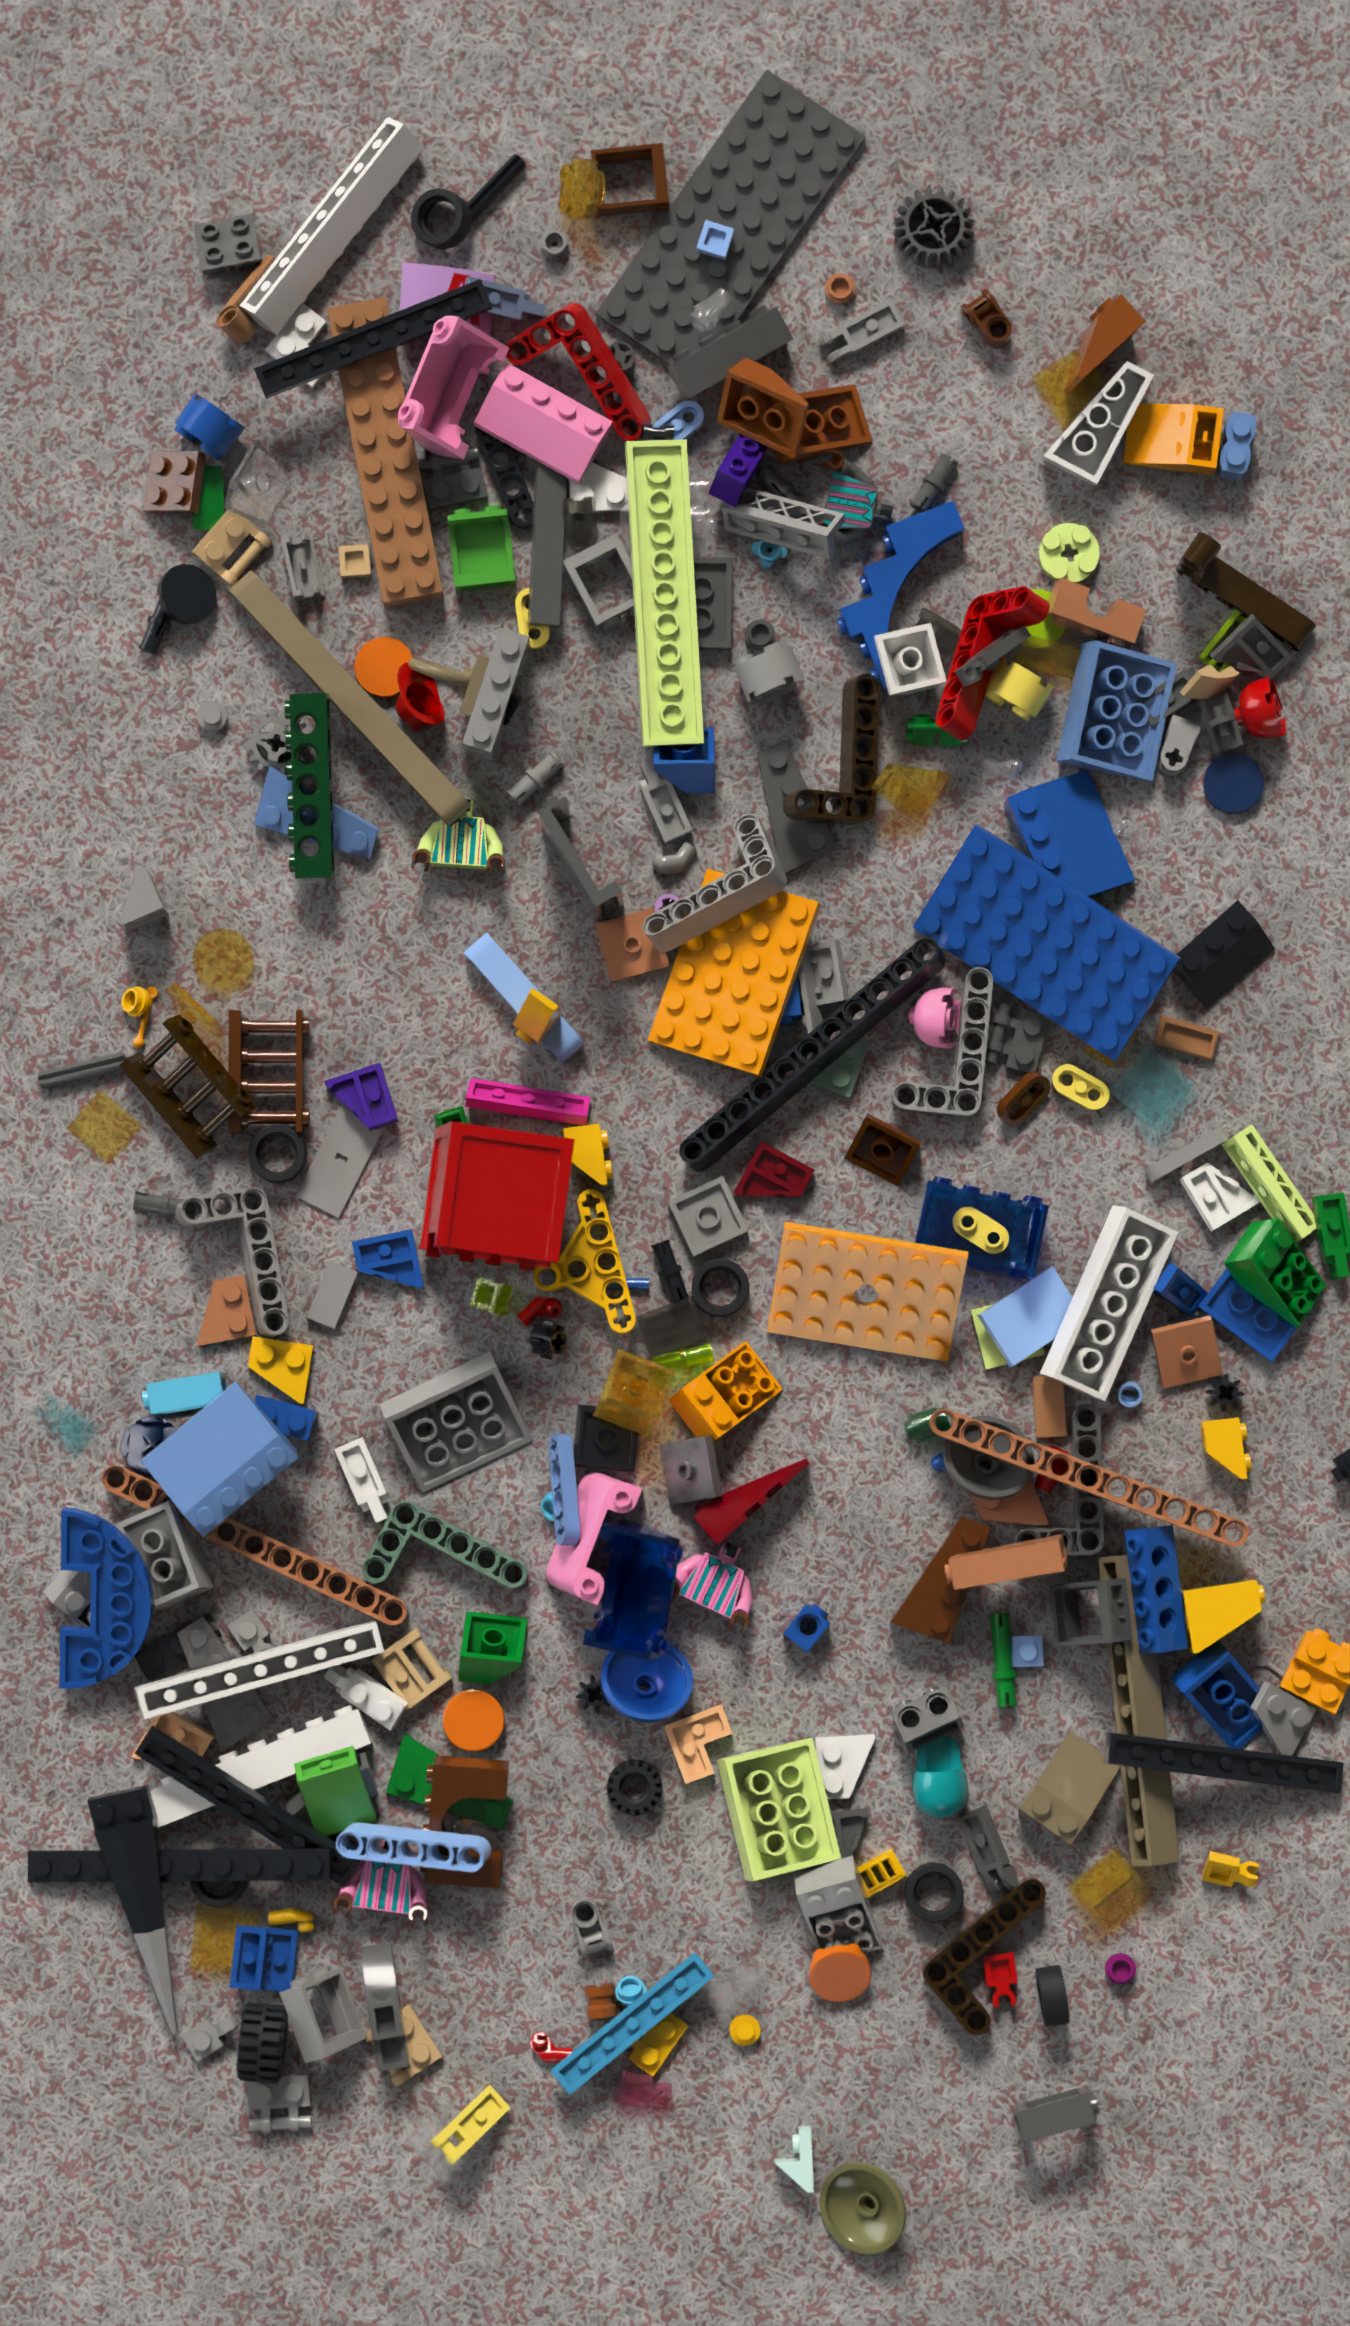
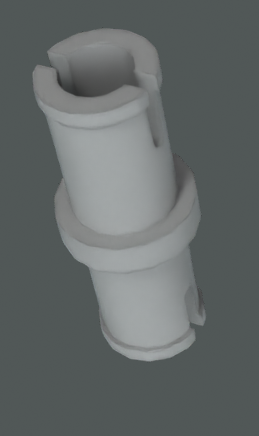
(535, 779)

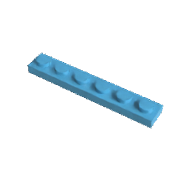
(632, 2023)

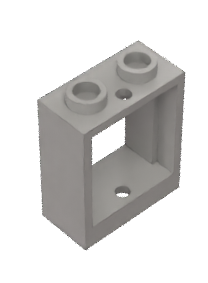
(589, 557)
(340, 2008)

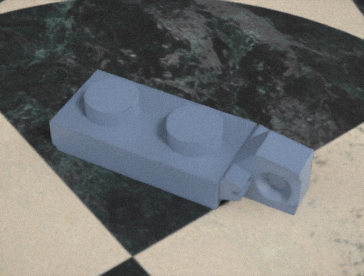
(510, 302)

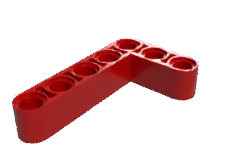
(587, 364)
(984, 623)

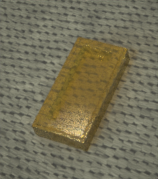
(1048, 656)

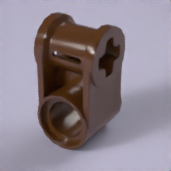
(986, 314)

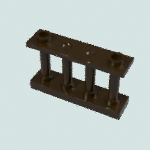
(166, 1102)

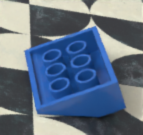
(1070, 834)

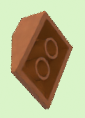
(1110, 328)
(763, 407)
(831, 423)

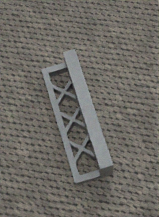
(779, 528)

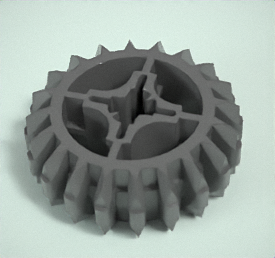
(944, 220)

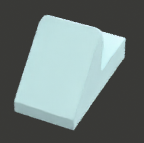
(800, 2168)

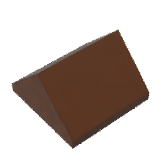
(882, 1149)

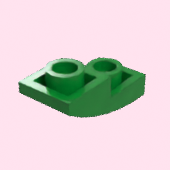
(211, 499)

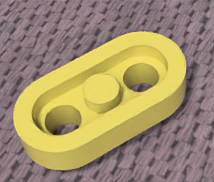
(522, 618)
(1080, 1087)
(980, 1230)

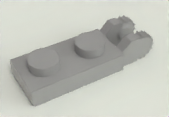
(864, 330)

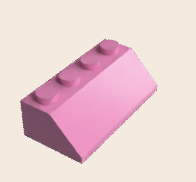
(542, 423)

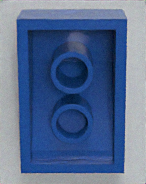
(1221, 1694)

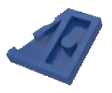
(390, 1258)

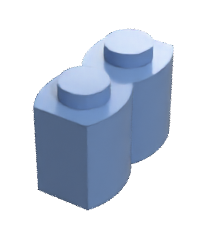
(1236, 441)

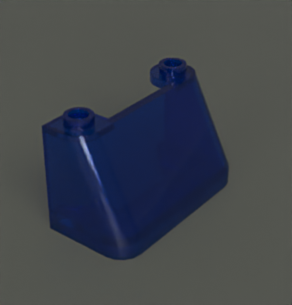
(636, 1591)

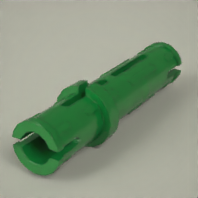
(1003, 1660)

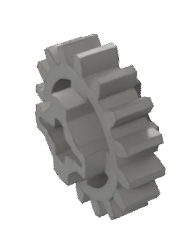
(262, 738)

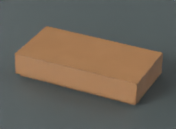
(1186, 1038)
(1049, 1407)

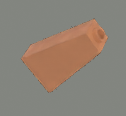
(1007, 1562)

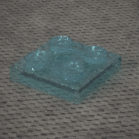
(1151, 1087)

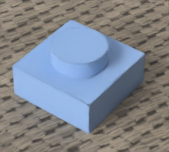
(715, 239)
(1027, 1651)

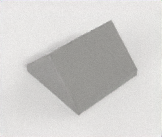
(143, 903)

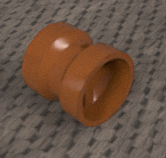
(600, 2001)

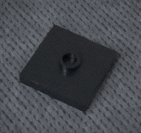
(602, 1443)

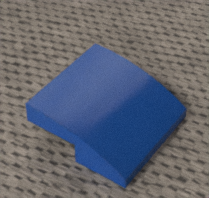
(263, 1958)

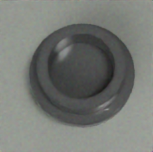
(759, 634)

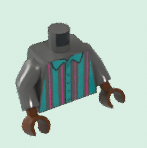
(855, 496)

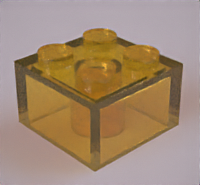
(634, 1393)

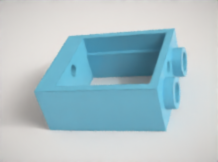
(183, 1393)

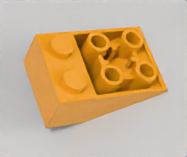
(1174, 437)
(725, 1393)

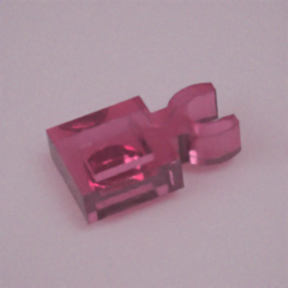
(637, 2089)

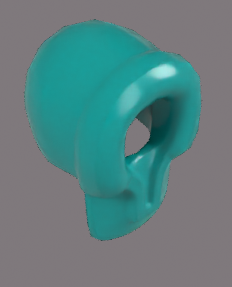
(939, 1779)

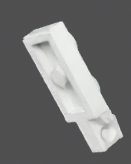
(363, 1478)
(367, 1695)

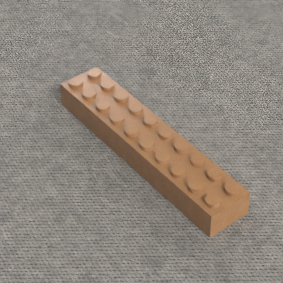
(387, 467)

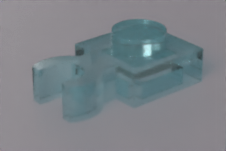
(67, 1424)

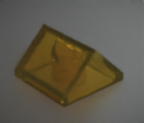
(1111, 1890)

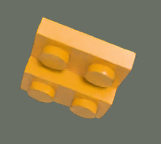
(1318, 1671)

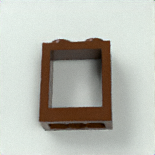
(636, 153)

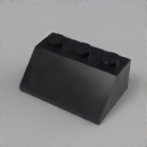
(1222, 954)

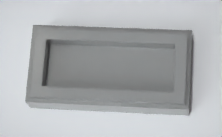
(332, 1295)

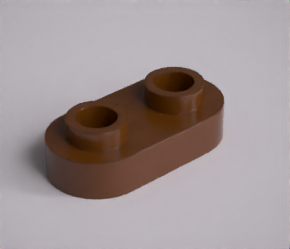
(1023, 1098)

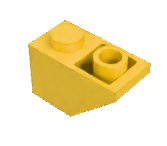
(589, 1153)
(1224, 1444)

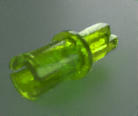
(686, 1358)

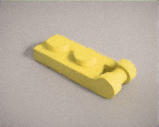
(471, 2124)

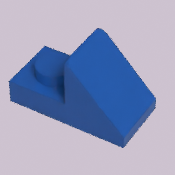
(1179, 1290)

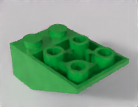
(1275, 1270)

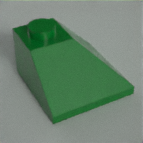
(491, 1647)

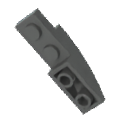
(384, 2006)

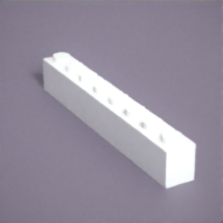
(332, 226)
(258, 1669)
(267, 1762)

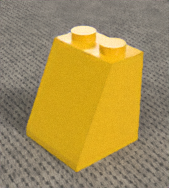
(1219, 1609)

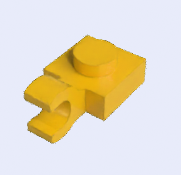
(1227, 1869)

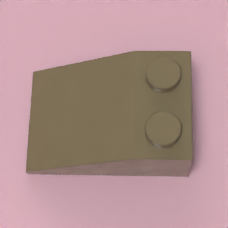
(1069, 1788)

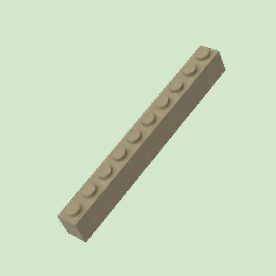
(1140, 1713)

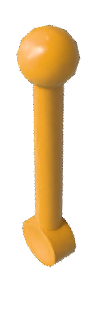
(139, 1042)

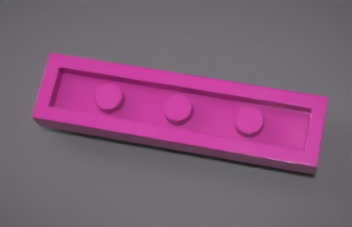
(527, 1101)

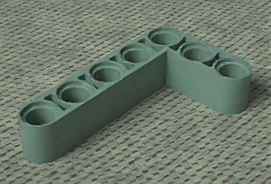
(442, 1542)

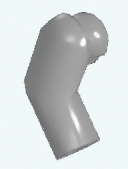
(674, 863)

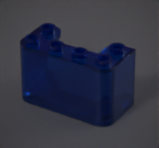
(1021, 1219)

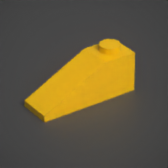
(535, 1017)

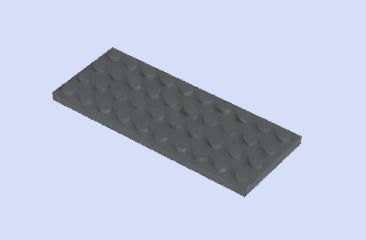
(756, 178)

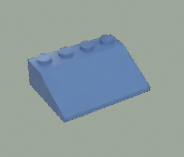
(1103, 722)
(220, 1458)

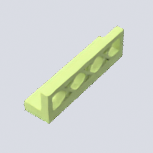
(1265, 1183)

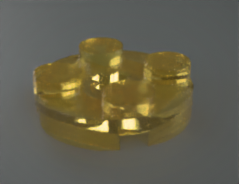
(573, 177)

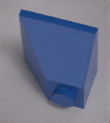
(688, 766)

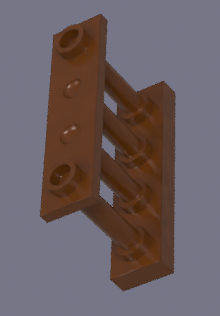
(242, 1057)

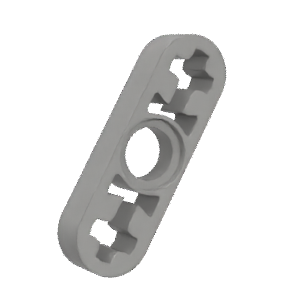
(1186, 1154)

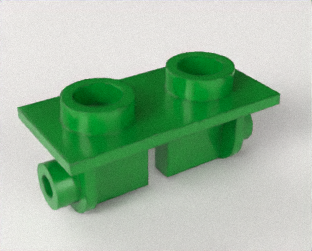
(924, 730)

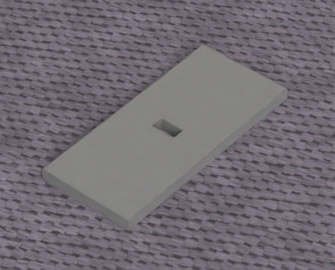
(330, 1180)

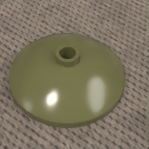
(850, 2214)

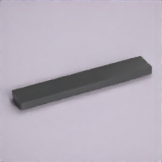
(546, 548)

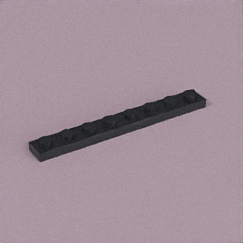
(370, 339)
(1223, 1762)
(238, 1799)

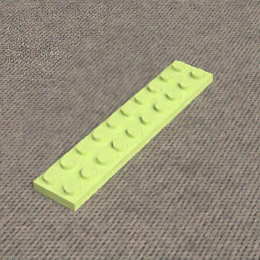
(664, 593)

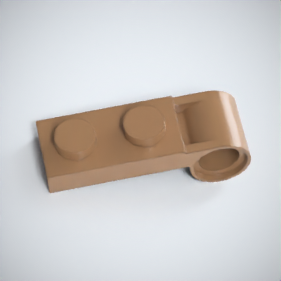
(233, 318)

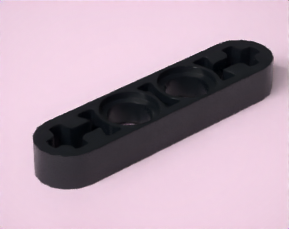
(503, 474)

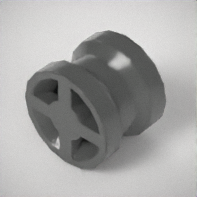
(621, 351)

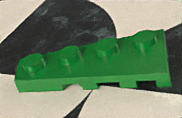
(409, 1782)

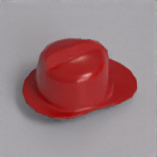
(418, 699)

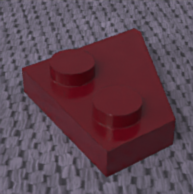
(773, 1175)

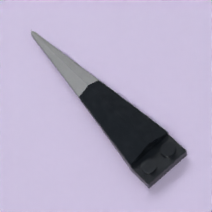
(129, 1844)

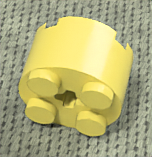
(1018, 688)

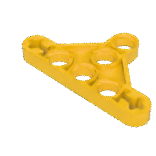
(595, 1280)

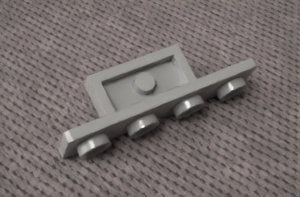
(821, 980)

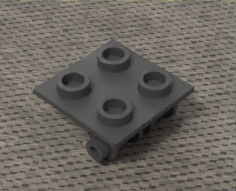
(227, 244)

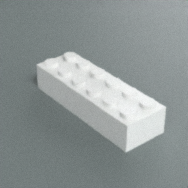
(1109, 1302)

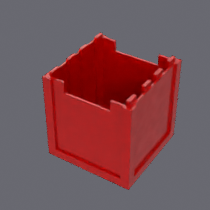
(496, 1195)

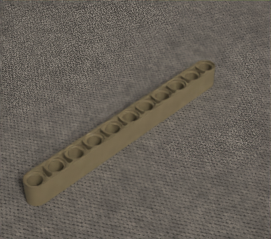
(350, 698)

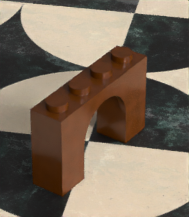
(454, 1780)

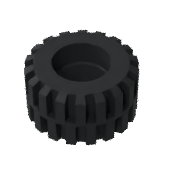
(262, 2043)

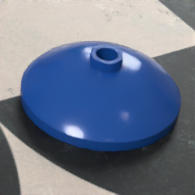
(666, 1677)

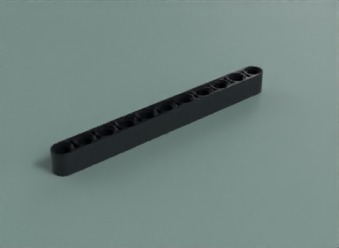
(797, 1056)

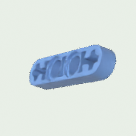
(564, 1489)

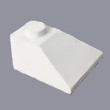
(910, 660)

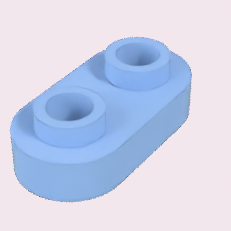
(682, 429)

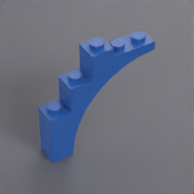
(910, 543)

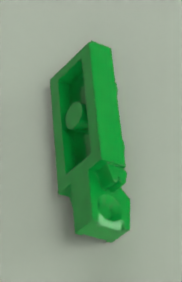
(1333, 1232)

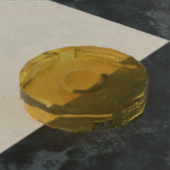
(229, 968)

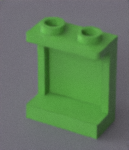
(481, 549)
(334, 1791)

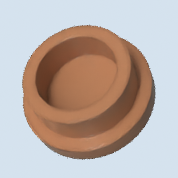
(840, 288)

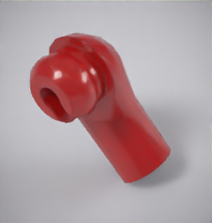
(540, 1306)
(546, 2049)

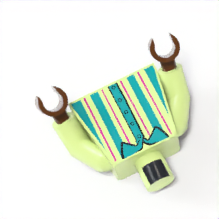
(463, 844)

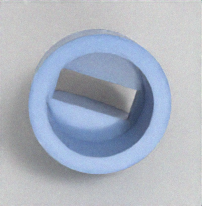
(1127, 1399)

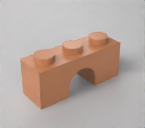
(1070, 608)

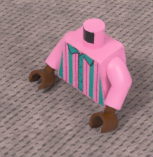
(716, 1584)
(385, 1888)

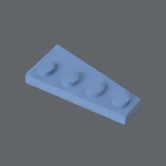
(351, 831)

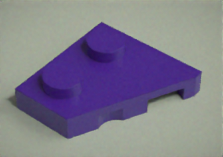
(366, 1096)

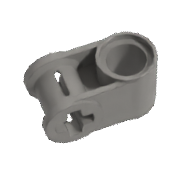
(1178, 741)
(590, 1929)

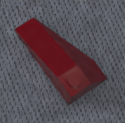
(731, 1509)

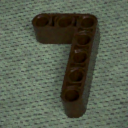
(1239, 591)
(850, 762)
(976, 1948)

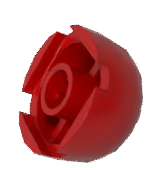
(1261, 710)

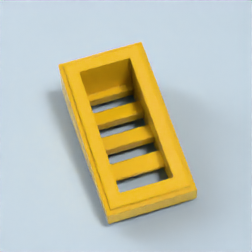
(888, 1880)

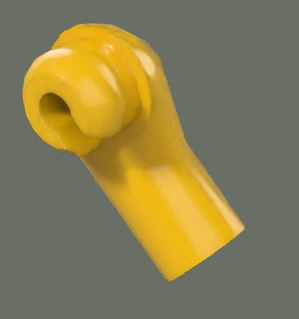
(292, 1915)

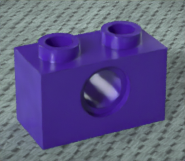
(737, 470)

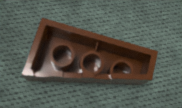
(932, 1602)

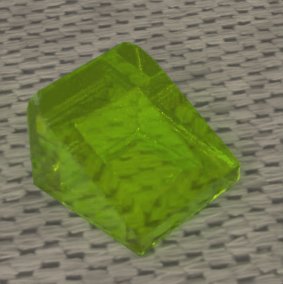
(490, 1296)

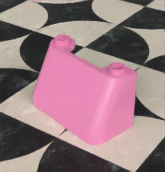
(444, 384)
(568, 1563)

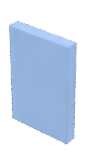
(1027, 1316)

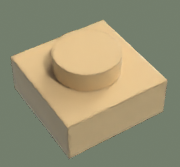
(354, 561)

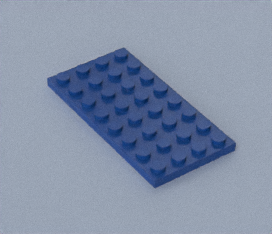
(1046, 942)

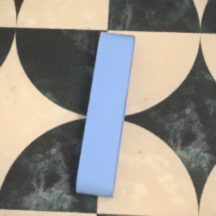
(514, 989)
(426, 1841)

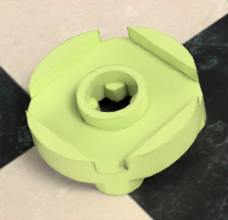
(1079, 539)

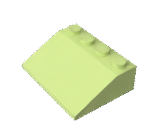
(778, 1809)

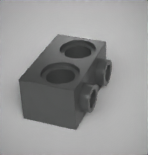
(930, 1725)

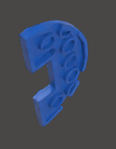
(118, 1600)

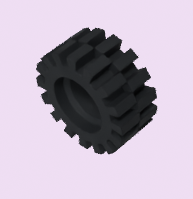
(620, 1800)

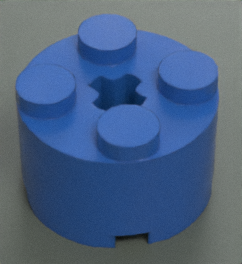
(209, 425)

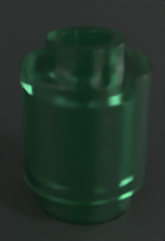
(918, 1425)

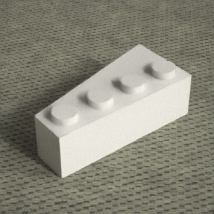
(1096, 432)

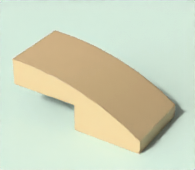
(1209, 682)

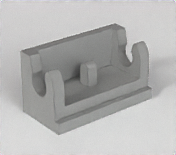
(302, 567)

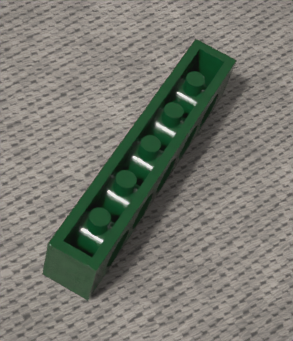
(318, 707)

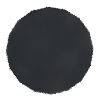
(186, 594)

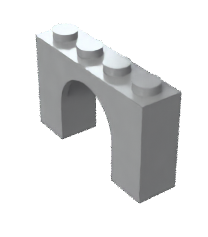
(487, 718)

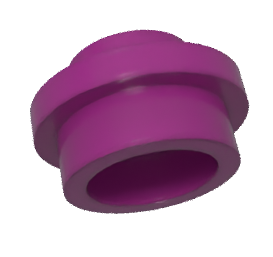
(1120, 1968)

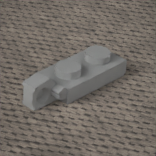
(664, 804)

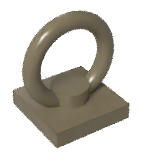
(467, 681)

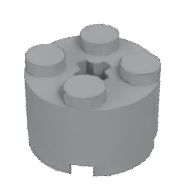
(769, 673)

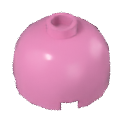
(936, 1017)

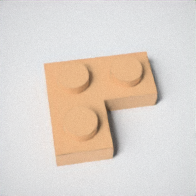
(688, 1740)

